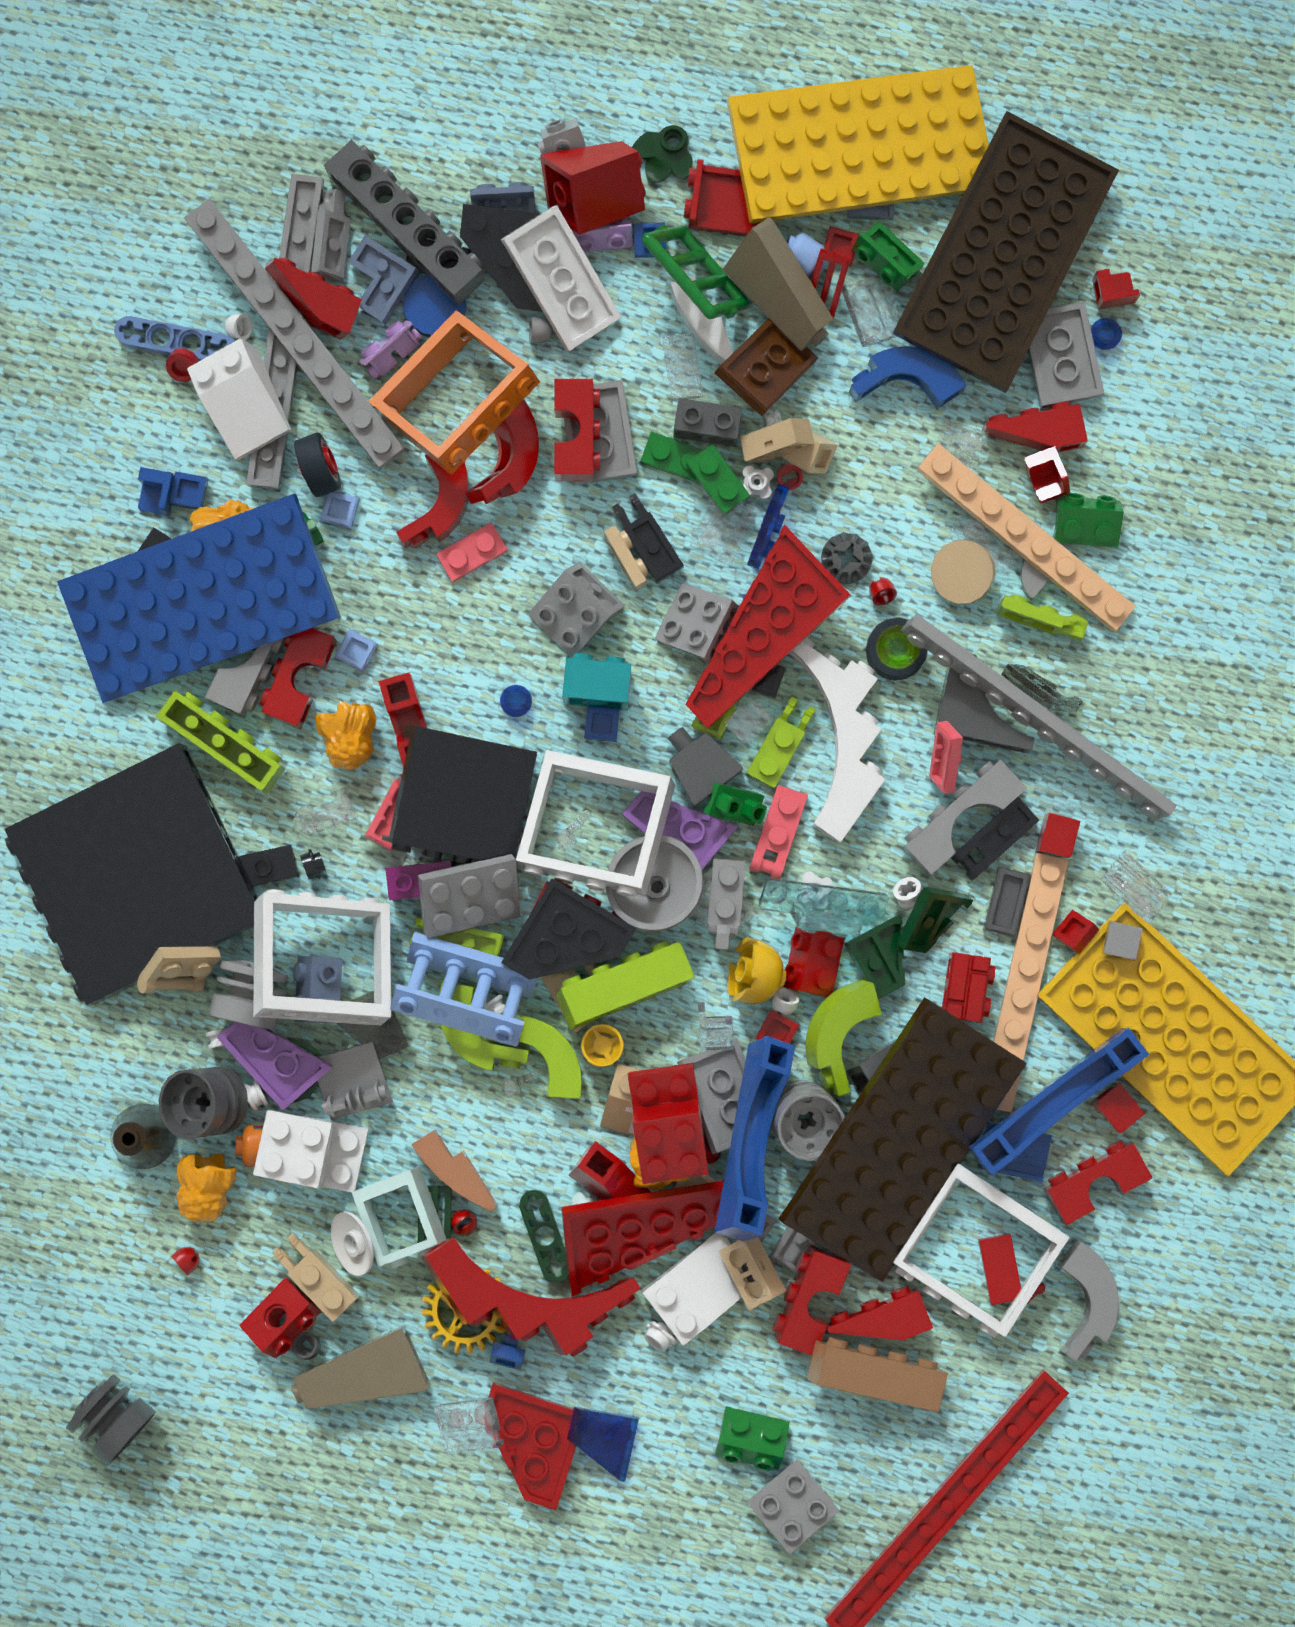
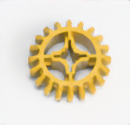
(452, 1332)

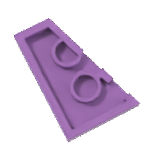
(693, 828)
(274, 1061)

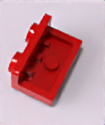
(813, 962)

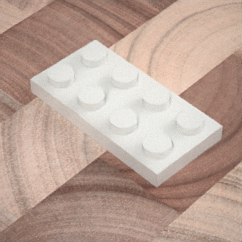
(561, 278)

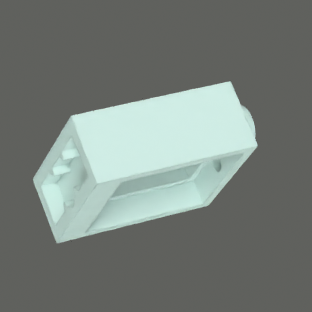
(425, 1208)

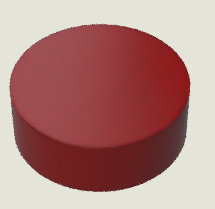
(178, 363)

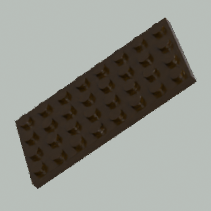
(1005, 252)
(902, 1139)

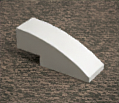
(708, 332)

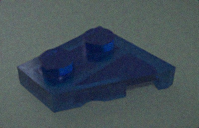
(771, 523)
(604, 1438)

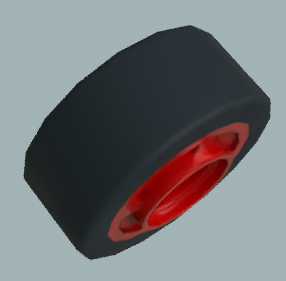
(317, 464)

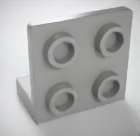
(575, 608)
(696, 621)

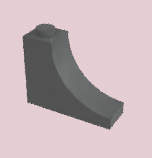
(974, 717)

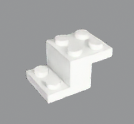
(310, 1151)

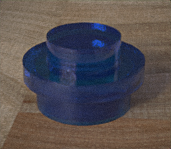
(1106, 334)
(516, 701)

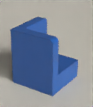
(155, 491)

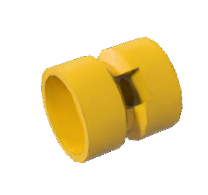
(602, 1045)

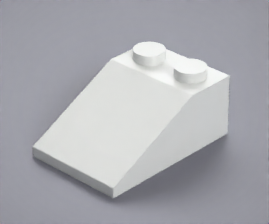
(240, 398)
(694, 1290)

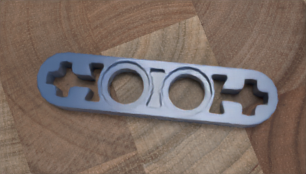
(177, 333)

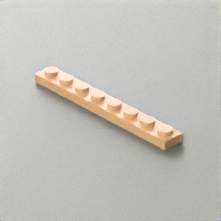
(1025, 537)
(1029, 960)

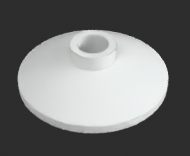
(352, 1243)

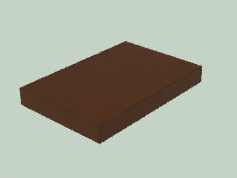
(765, 367)

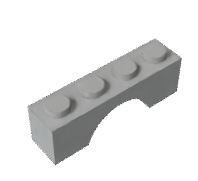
(237, 686)
(993, 789)

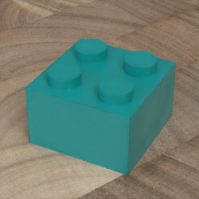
(596, 682)

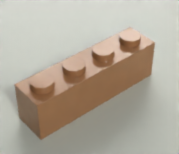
(877, 1375)

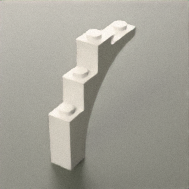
(853, 781)

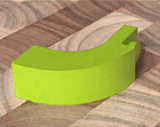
(829, 1027)
(475, 1047)
(562, 1061)

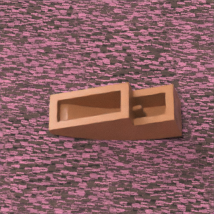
(454, 1171)

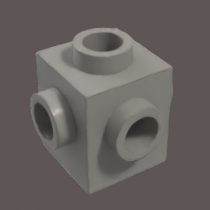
(561, 136)

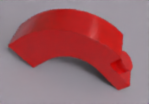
(516, 460)
(446, 511)

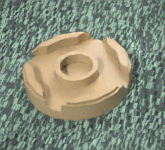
(963, 571)

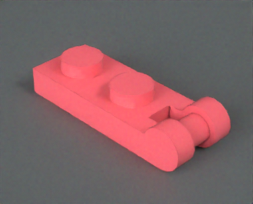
(778, 831)

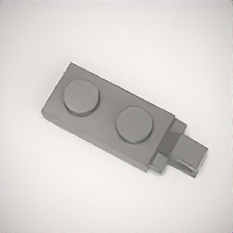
(331, 237)
(725, 900)

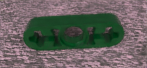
(529, 1215)

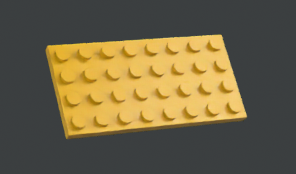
(858, 143)
(1206, 1058)

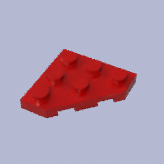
(534, 1443)

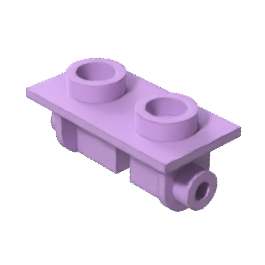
(611, 236)
(397, 339)

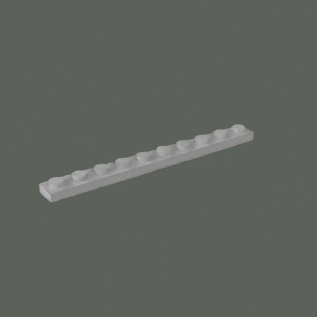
(296, 245)
(294, 334)
(1030, 712)

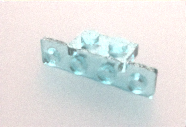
(824, 906)

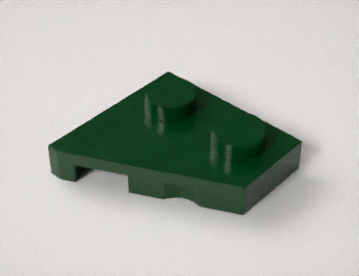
(930, 918)
(879, 956)

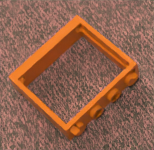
(426, 365)

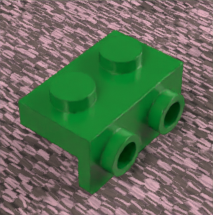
(887, 256)
(1088, 520)
(752, 1439)

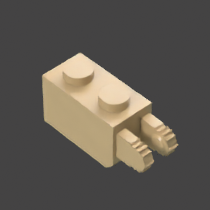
(318, 1279)

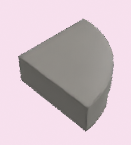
(1032, 580)

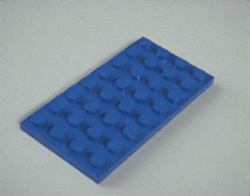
(199, 598)

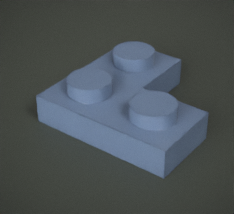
(390, 278)

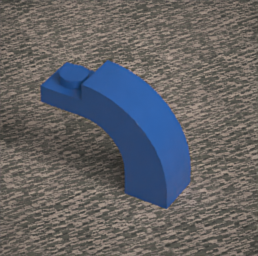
(914, 365)

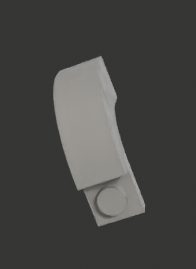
(1100, 1296)

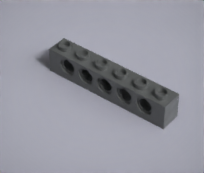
(455, 282)

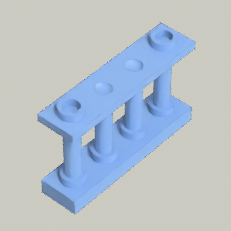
(470, 965)

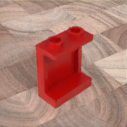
(717, 201)

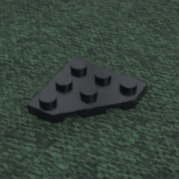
(482, 233)
(566, 934)

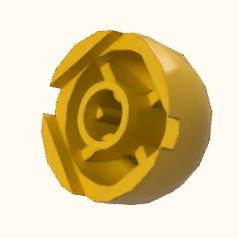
(757, 972)

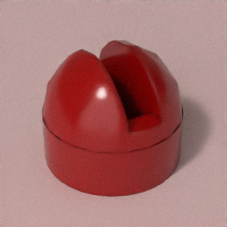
(791, 483)
(882, 591)
(468, 1228)
(186, 1259)

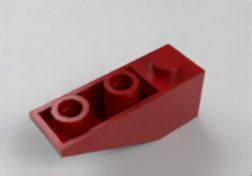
(320, 303)
(1057, 427)
(605, 1174)
(890, 1319)

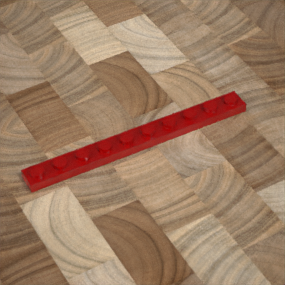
(948, 1503)

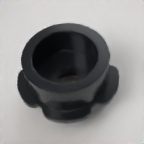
(312, 864)

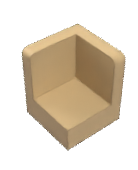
(814, 457)

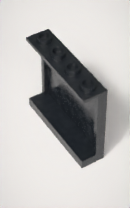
(460, 796)

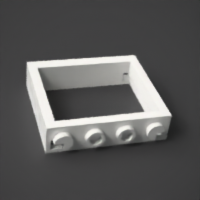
(606, 773)
(318, 1009)
(960, 1304)

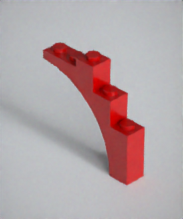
(564, 1320)

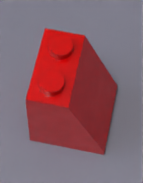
(594, 184)

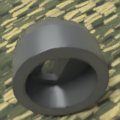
(301, 1351)

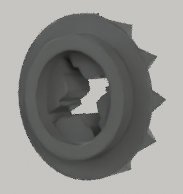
(853, 571)

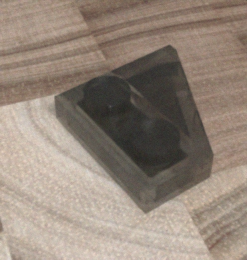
(1040, 689)
(387, 1038)

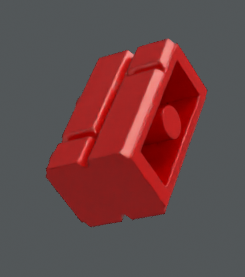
(967, 986)

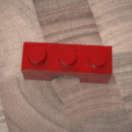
(577, 458)
(303, 650)
(403, 707)
(1071, 1192)
(817, 1272)

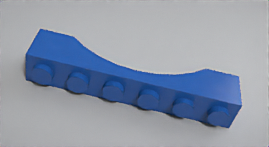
(1057, 1099)
(743, 1192)

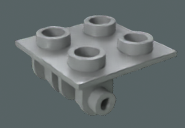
(353, 1081)
(793, 1506)

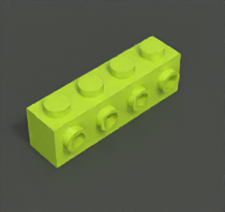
(220, 742)
(624, 985)

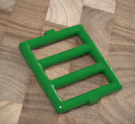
(694, 288)

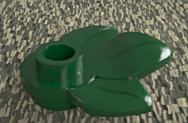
(662, 158)

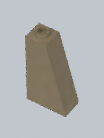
(778, 285)
(367, 1372)

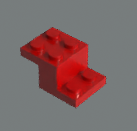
(668, 1123)

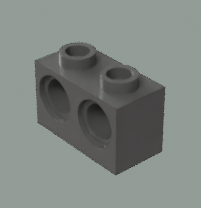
(707, 422)

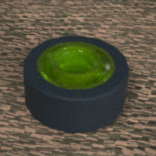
(883, 661)

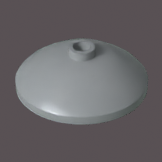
(681, 880)

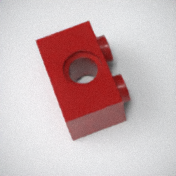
(263, 1321)

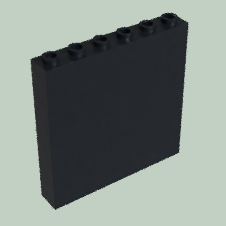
(133, 872)

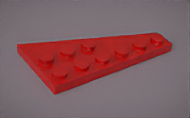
(776, 615)
(634, 1229)

